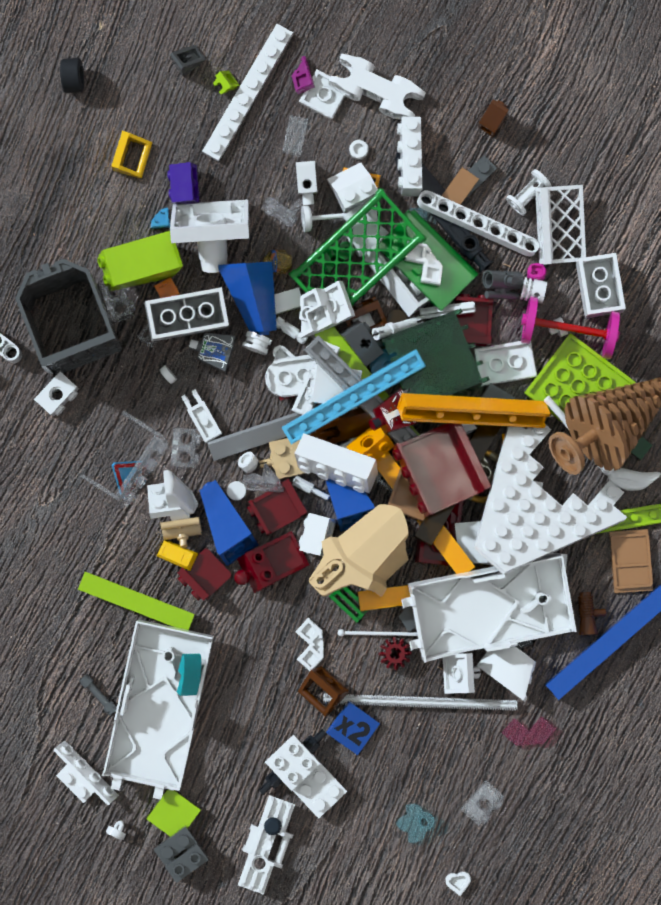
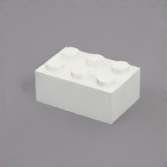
(600, 285)

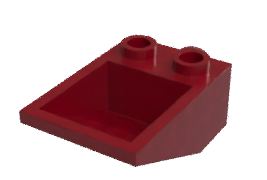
(270, 562)

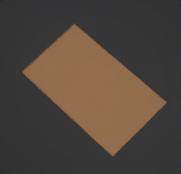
(460, 186)

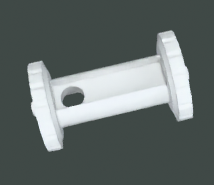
(528, 192)

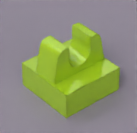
(227, 81)

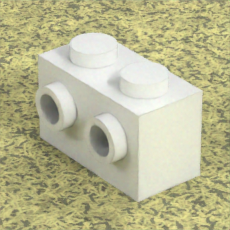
(316, 530)

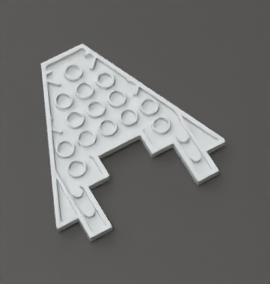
(526, 521)

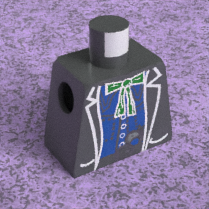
(214, 350)

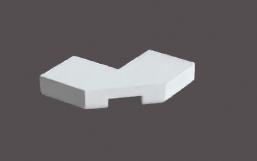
(431, 267)
(314, 637)

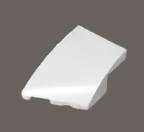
(324, 309)
(509, 668)

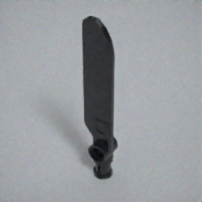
(457, 233)

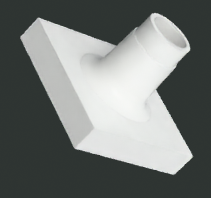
(211, 227)

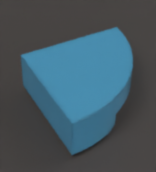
(161, 219)

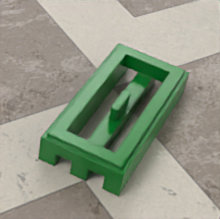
(361, 613)

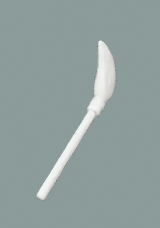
(622, 478)

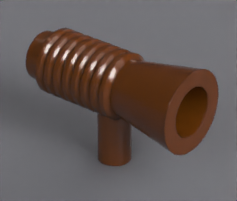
(587, 614)

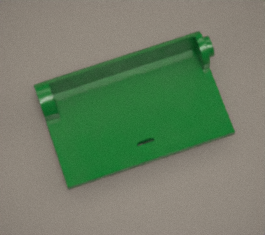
(455, 272)

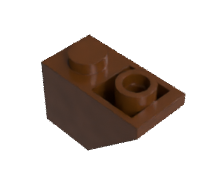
(493, 117)

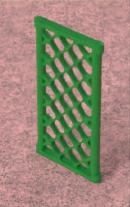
(380, 194)

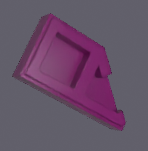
(302, 77)

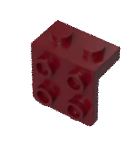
(205, 576)

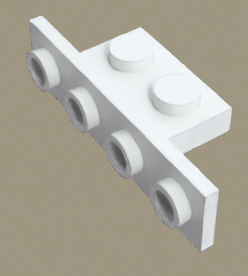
(81, 776)

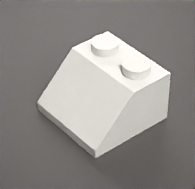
(352, 187)

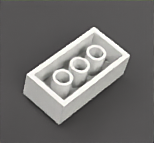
(336, 463)

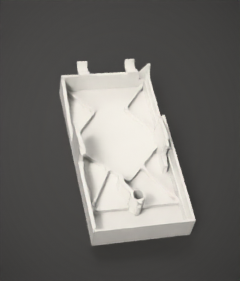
(490, 608)
(151, 718)

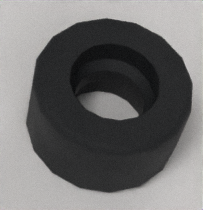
(72, 75)

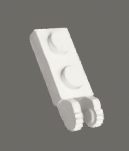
(202, 418)

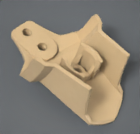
(364, 553)

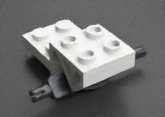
(304, 774)

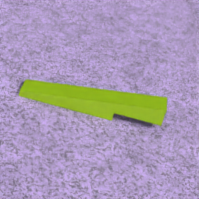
(135, 601)

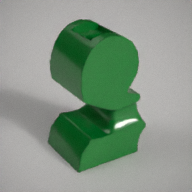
(343, 256)

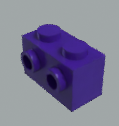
(183, 183)

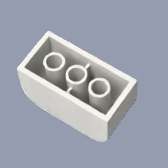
(186, 314)

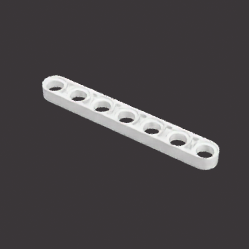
(468, 223)

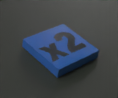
(352, 728)

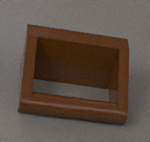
(365, 307)
(328, 684)

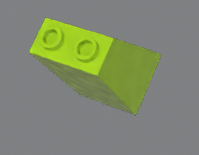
(140, 262)

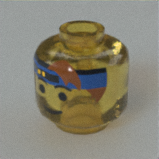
(280, 261)

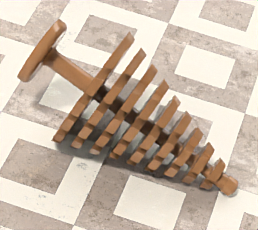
(605, 425)

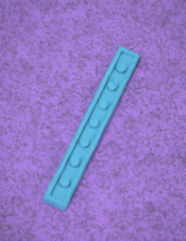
(354, 396)

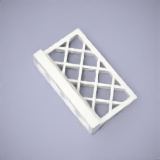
(545, 228)

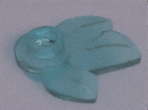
(413, 822)

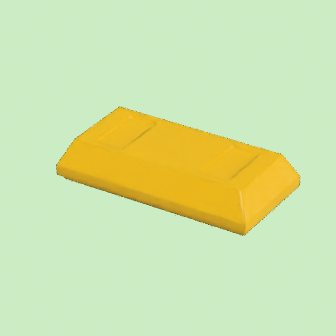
(179, 556)

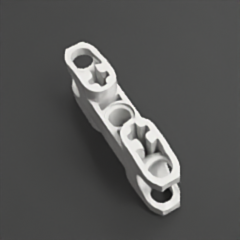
(366, 83)

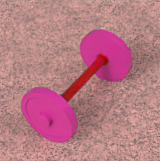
(610, 334)

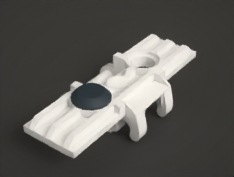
(260, 841)

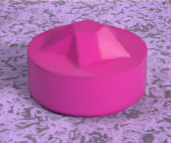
(536, 271)

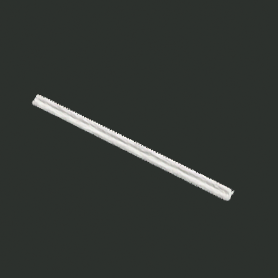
(421, 701)

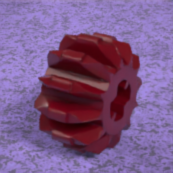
(401, 655)

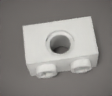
(58, 383)

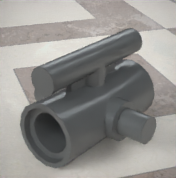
(502, 283)

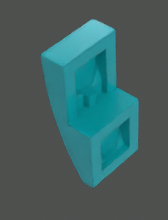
(190, 674)

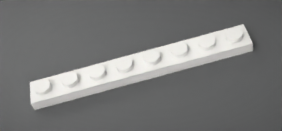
(247, 92)

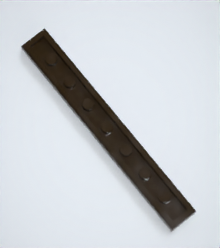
(433, 524)

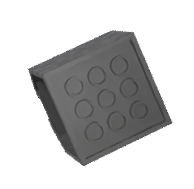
(53, 279)

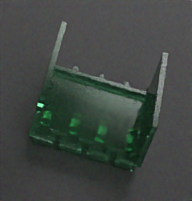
(445, 352)

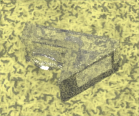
(266, 482)

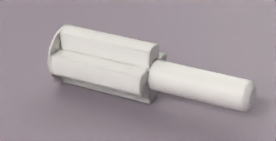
(308, 487)

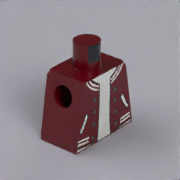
(387, 415)

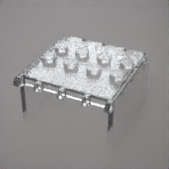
(143, 467)

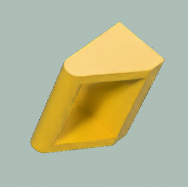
(117, 164)

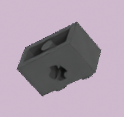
(354, 334)

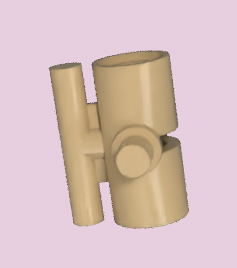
(181, 530)

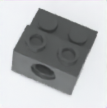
(185, 862)

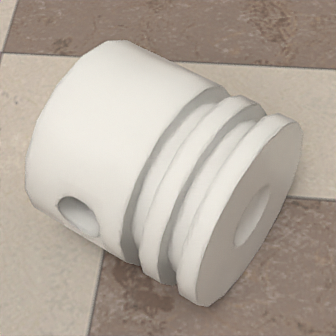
(533, 288)

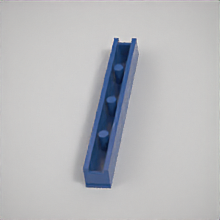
(606, 644)

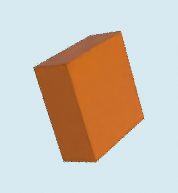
(166, 288)

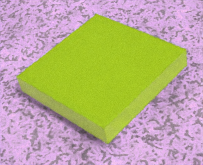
(173, 812)

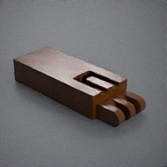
(349, 426)

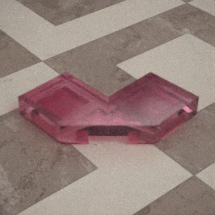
(535, 735)

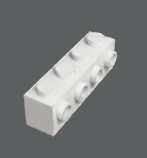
(410, 155)

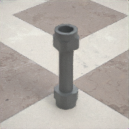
(109, 707)

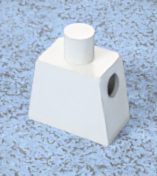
(306, 172)
(358, 229)

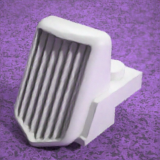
(171, 498)

